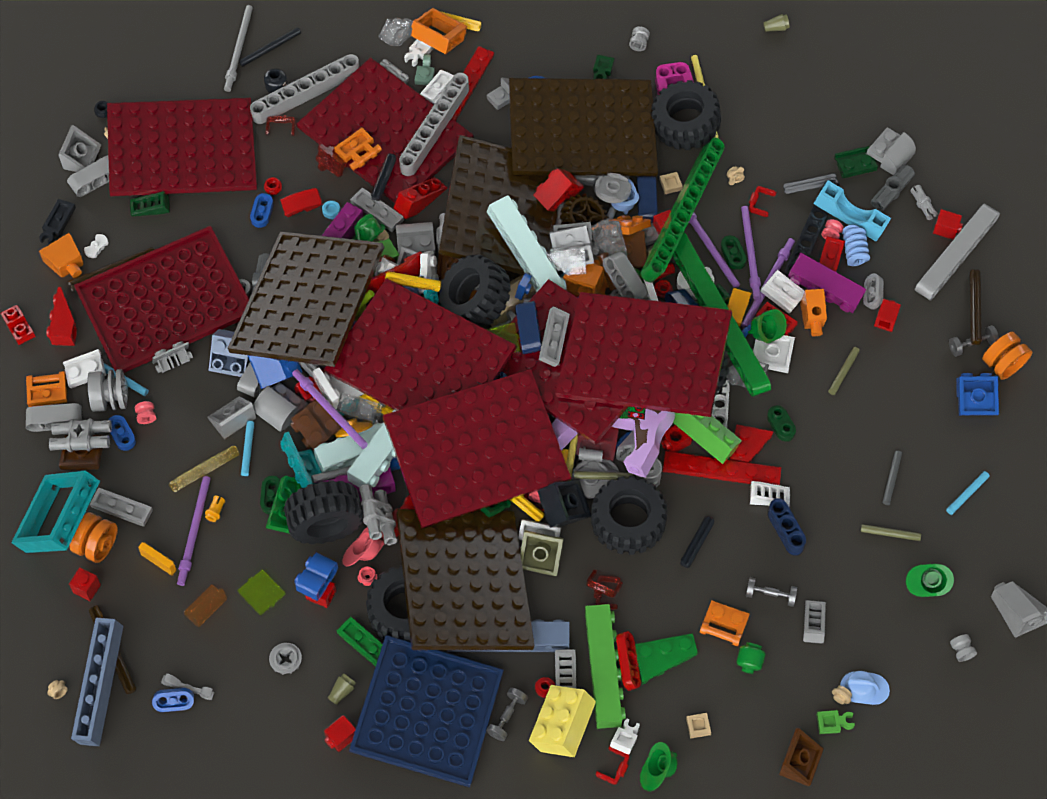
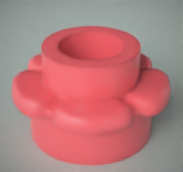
(367, 571)

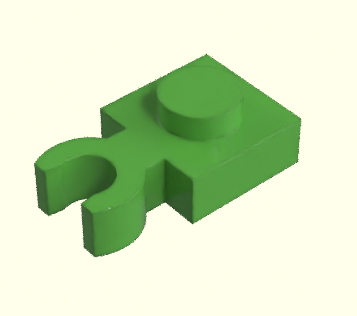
(831, 722)

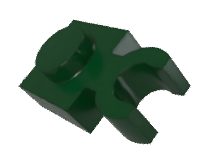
(603, 67)

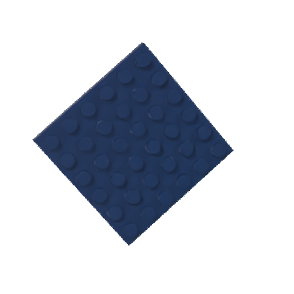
(426, 711)

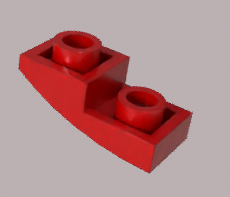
(300, 201)
(17, 324)

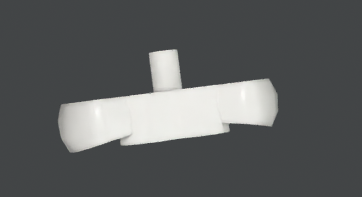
(96, 246)

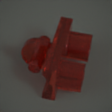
(328, 160)

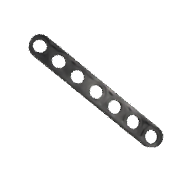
(809, 236)

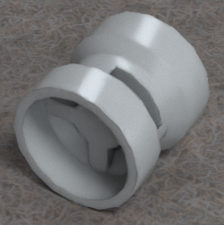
(639, 38)
(963, 647)

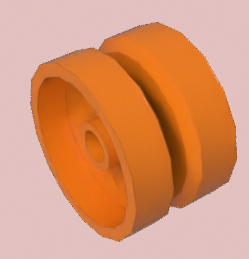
(1007, 355)
(94, 537)

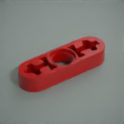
(628, 660)

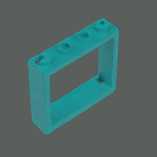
(69, 518)

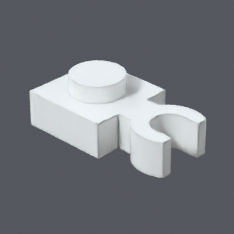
(417, 51)
(625, 738)

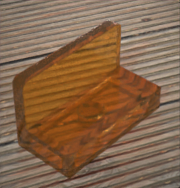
(205, 605)

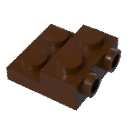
(314, 424)

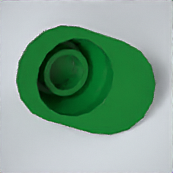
(368, 228)
(768, 326)
(929, 580)
(659, 765)

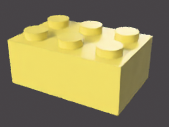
(562, 721)

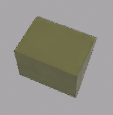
(541, 553)

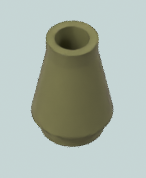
(778, 23)
(341, 688)

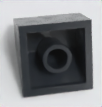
(564, 503)

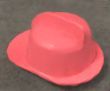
(362, 549)

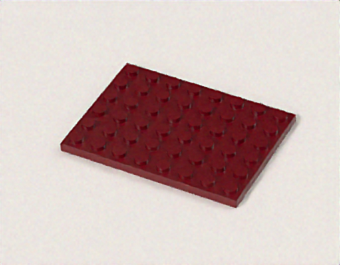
(390, 115)
(180, 147)
(163, 299)
(416, 351)
(644, 354)
(584, 417)
(476, 448)

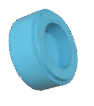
(331, 209)

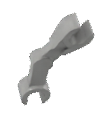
(171, 681)

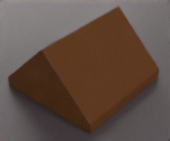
(801, 758)

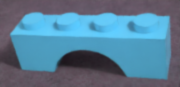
(835, 203)

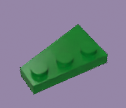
(277, 517)
(663, 654)

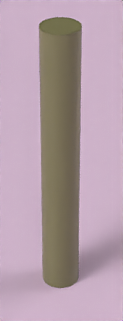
(844, 370)
(600, 475)
(890, 532)

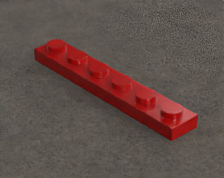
(474, 71)
(714, 469)

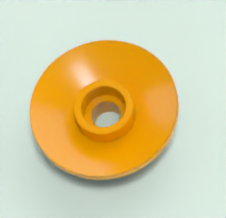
(358, 426)

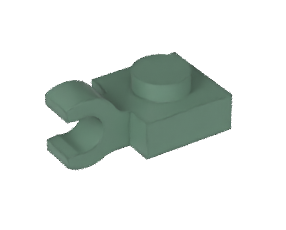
(425, 73)

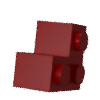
(557, 188)

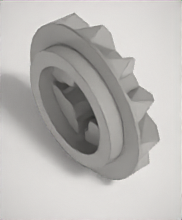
(285, 649)

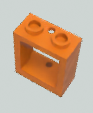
(454, 30)

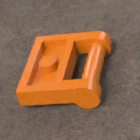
(49, 393)
(727, 618)

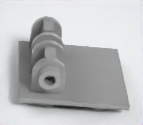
(178, 349)

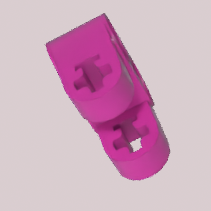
(671, 73)

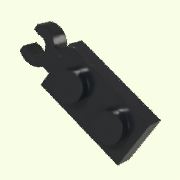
(57, 220)

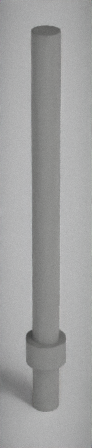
(231, 73)

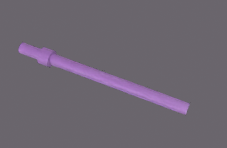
(714, 252)
(783, 255)
(754, 281)
(308, 386)
(185, 564)

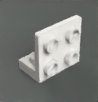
(332, 387)

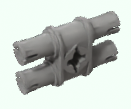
(80, 435)
(377, 514)

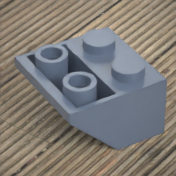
(223, 361)

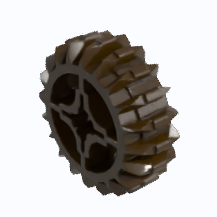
(589, 210)

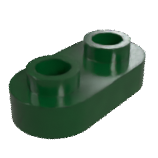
(733, 254)
(781, 421)
(267, 494)

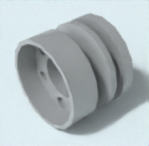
(107, 390)

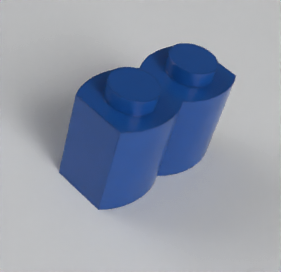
(316, 576)

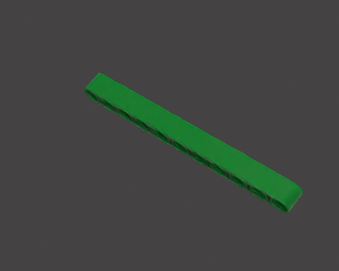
(682, 211)
(709, 296)

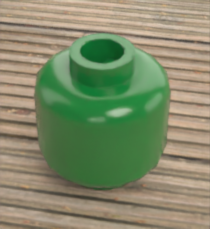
(750, 658)

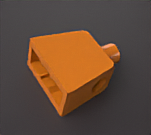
(63, 257)
(589, 282)
(814, 310)

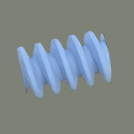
(855, 245)

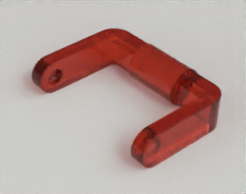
(280, 119)
(601, 588)
(598, 595)

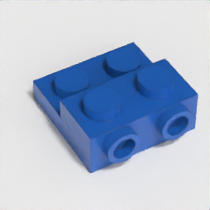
(977, 394)

